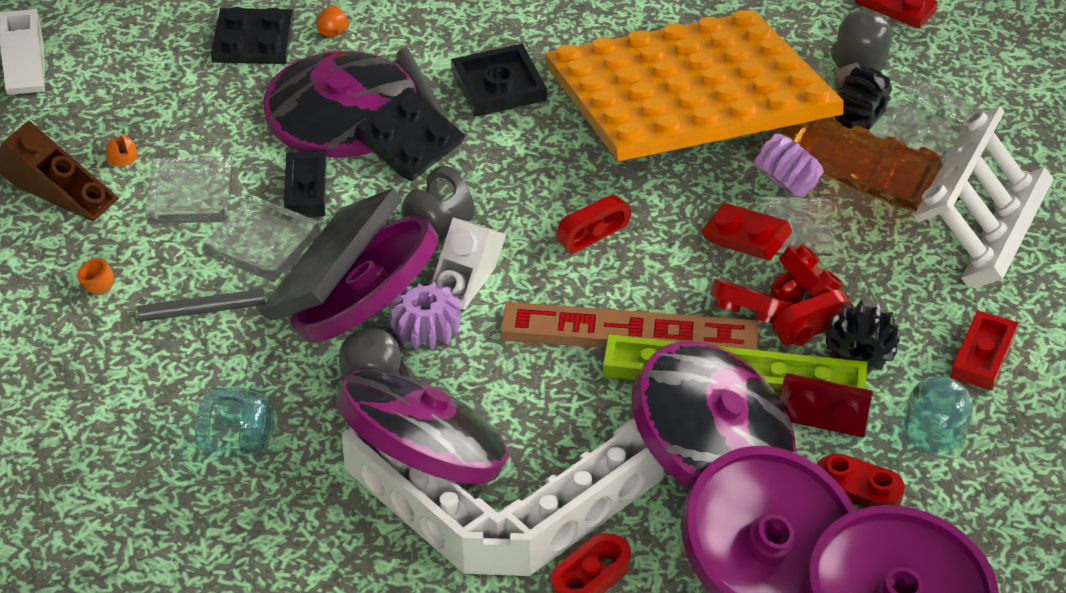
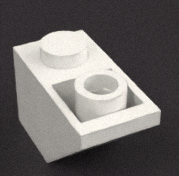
(22, 52)
(467, 259)

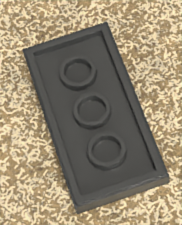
(331, 255)

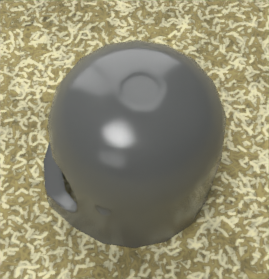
(863, 39)
(431, 207)
(371, 350)

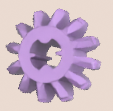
(788, 165)
(425, 315)

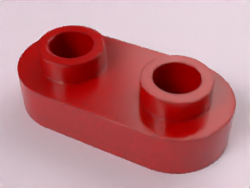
(593, 223)
(803, 266)
(733, 296)
(808, 318)
(861, 480)
(587, 571)

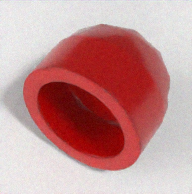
(790, 288)

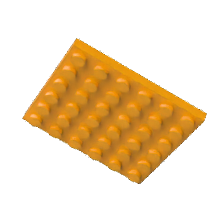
(690, 85)

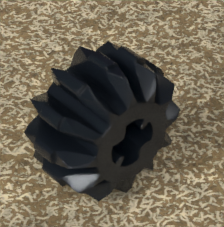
(864, 97)
(863, 335)

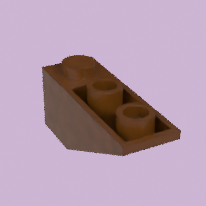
(47, 171)

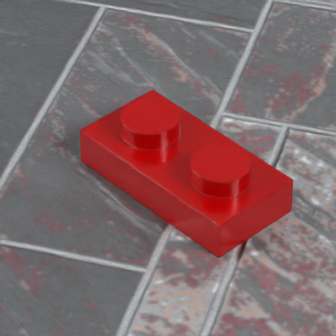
(908, 11)
(747, 231)
(984, 350)

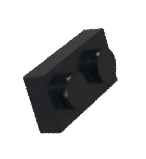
(306, 183)

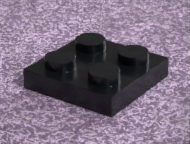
(252, 35)
(498, 79)
(409, 134)

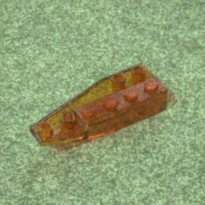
(868, 163)

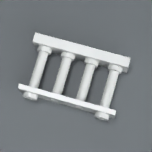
(1014, 207)

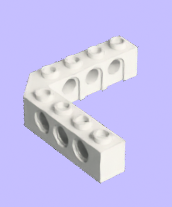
(526, 531)

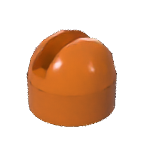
(332, 22)
(113, 155)
(96, 276)

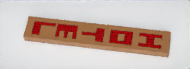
(592, 326)

